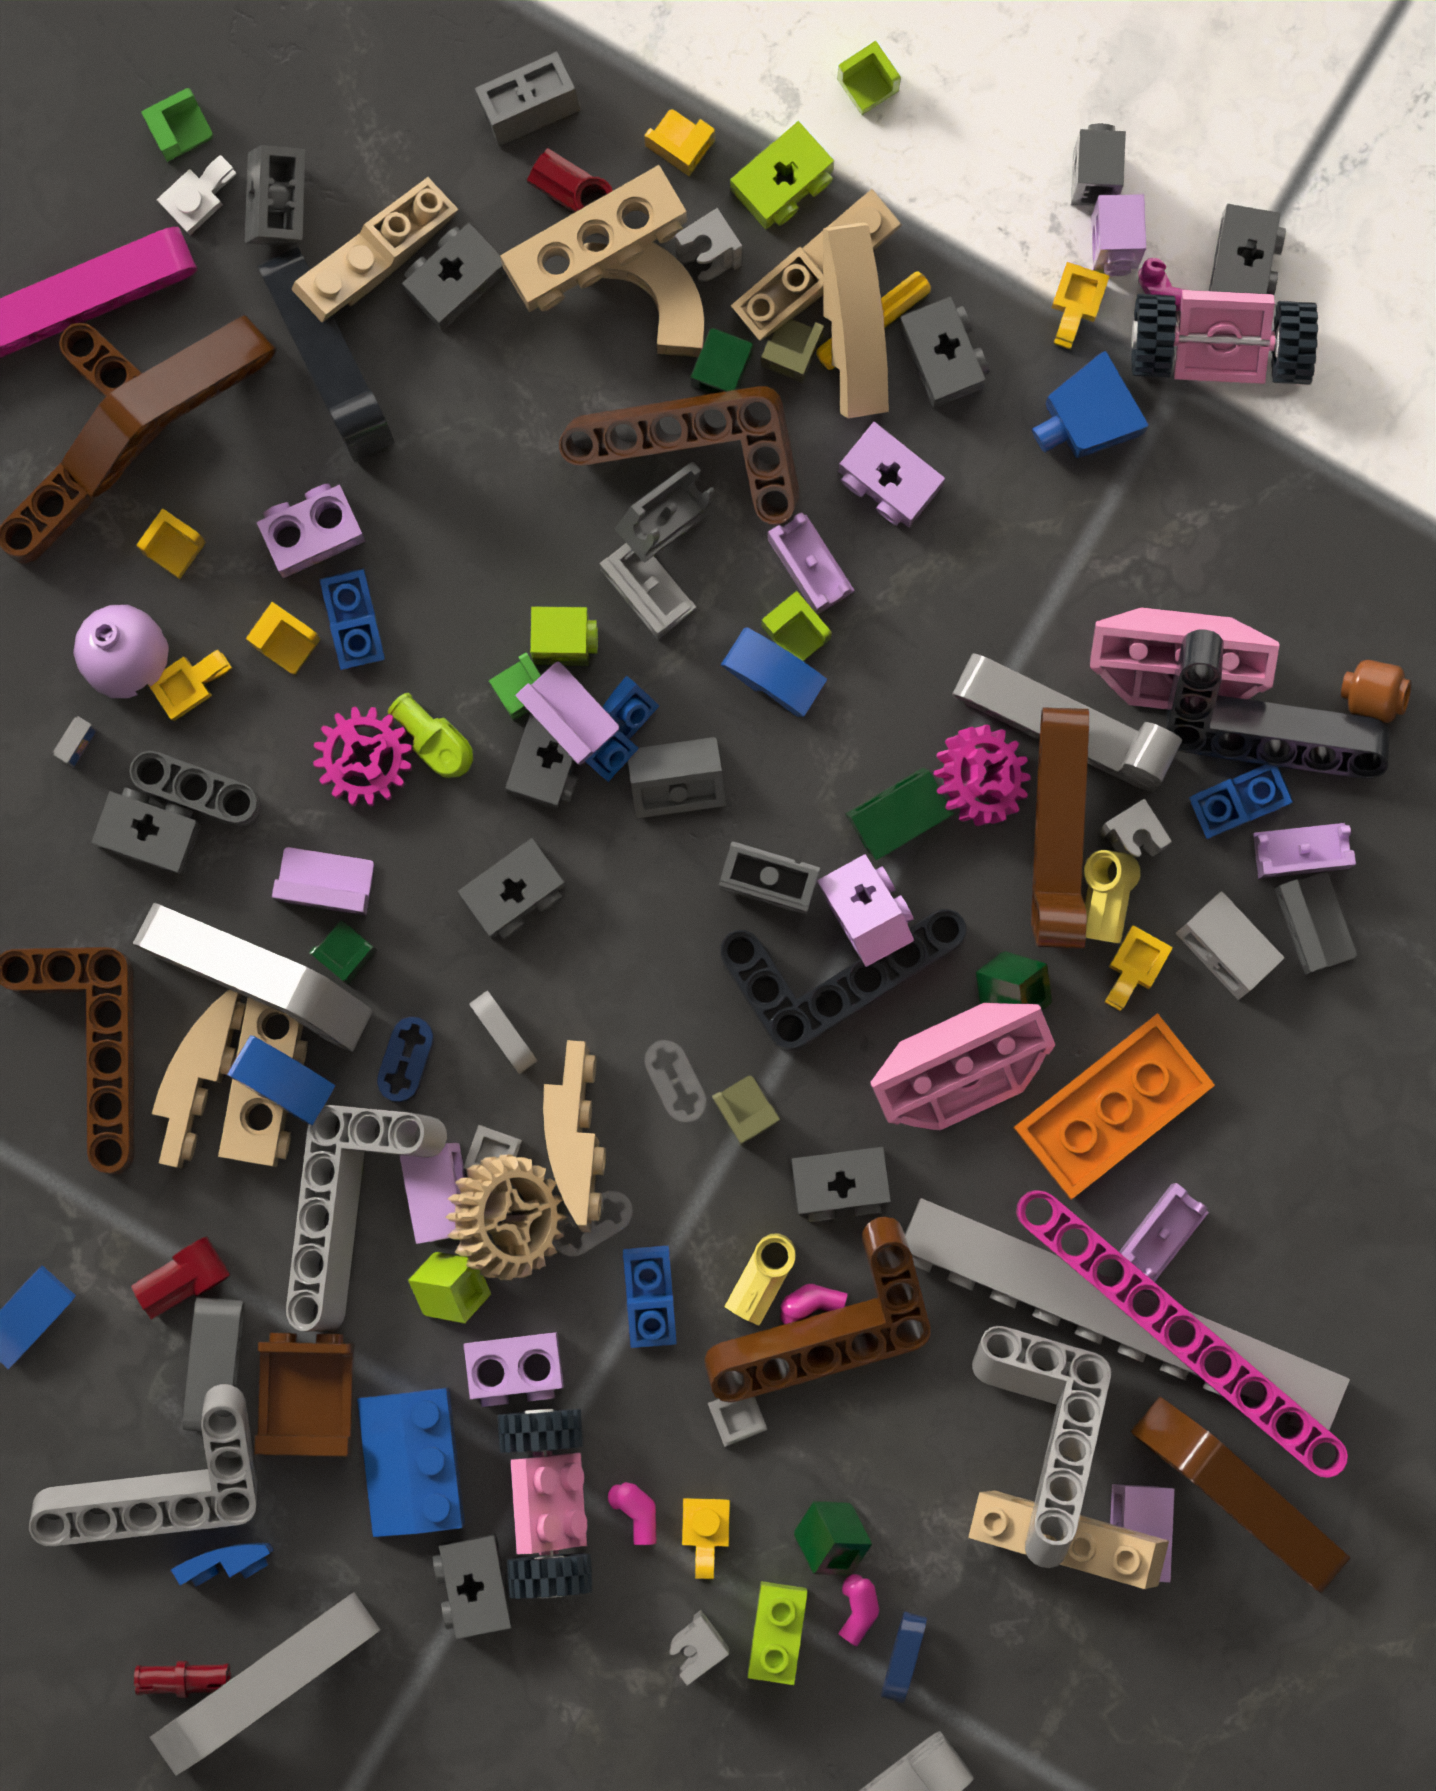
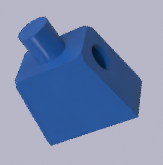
(1091, 411)

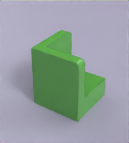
(177, 124)
(512, 681)

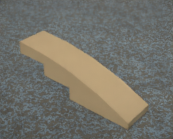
(857, 319)

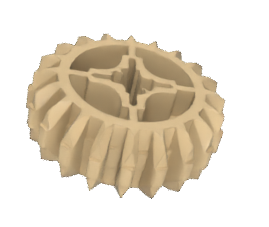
(487, 1199)

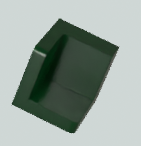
(721, 363)
(344, 952)
(1014, 981)
(832, 1538)

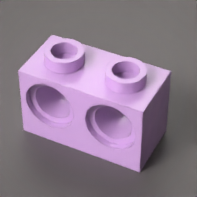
(1118, 233)
(315, 541)
(512, 1355)

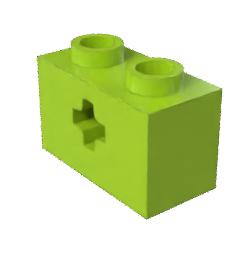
(791, 152)
(562, 636)
(777, 1633)

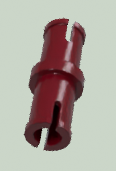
(180, 1679)

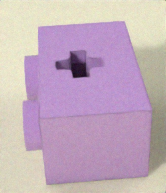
(882, 452)
(867, 910)

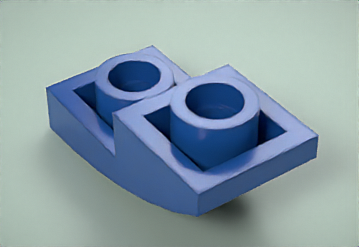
(352, 618)
(774, 671)
(629, 709)
(1241, 800)
(281, 1080)
(649, 1296)
(30, 1313)
(242, 1558)

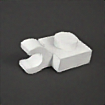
(193, 198)

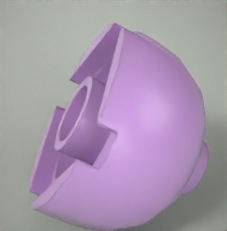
(120, 650)

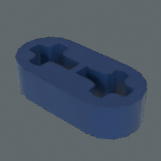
(416, 1063)
(903, 1657)

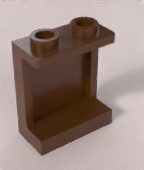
(305, 1396)

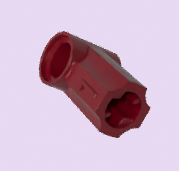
(564, 181)
(188, 1274)

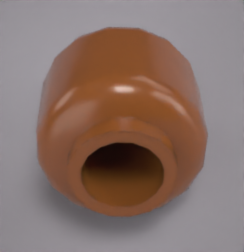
(1377, 690)

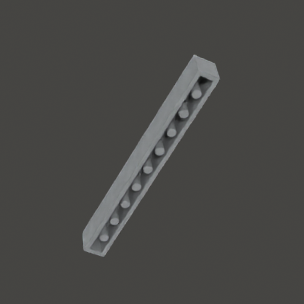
(1058, 1292)

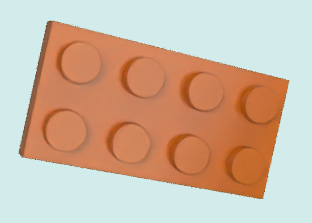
(1114, 1106)

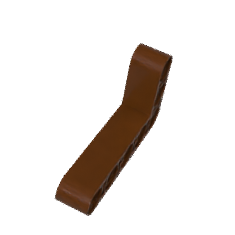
(160, 398)
(697, 433)
(59, 482)
(1057, 902)
(98, 1038)
(832, 1331)
(1241, 1493)

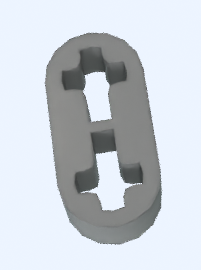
(503, 1032)

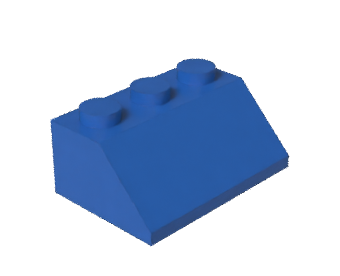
(411, 1462)

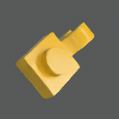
(1078, 297)
(184, 686)
(1139, 962)
(705, 1527)

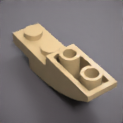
(376, 251)
(799, 277)
(201, 1056)
(574, 1154)

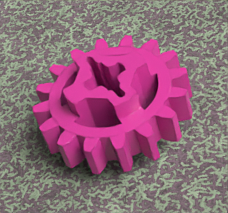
(345, 769)
(988, 776)

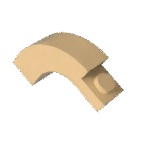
(673, 293)

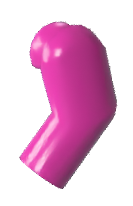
(1156, 282)
(809, 1299)
(638, 1507)
(863, 1606)

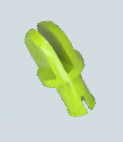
(434, 739)

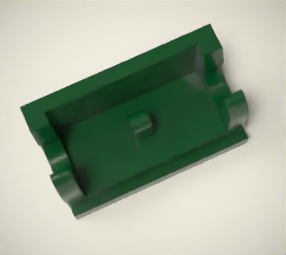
(899, 813)

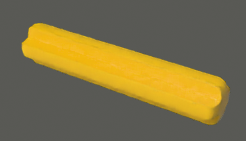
(893, 306)

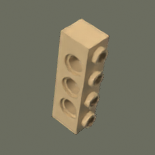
(646, 193)
(238, 1137)
(1095, 1549)

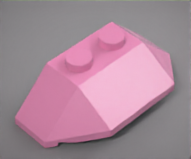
(1142, 648)
(963, 1065)

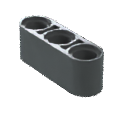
(177, 775)
(212, 1354)

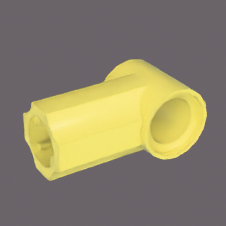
(1107, 900)
(760, 1282)

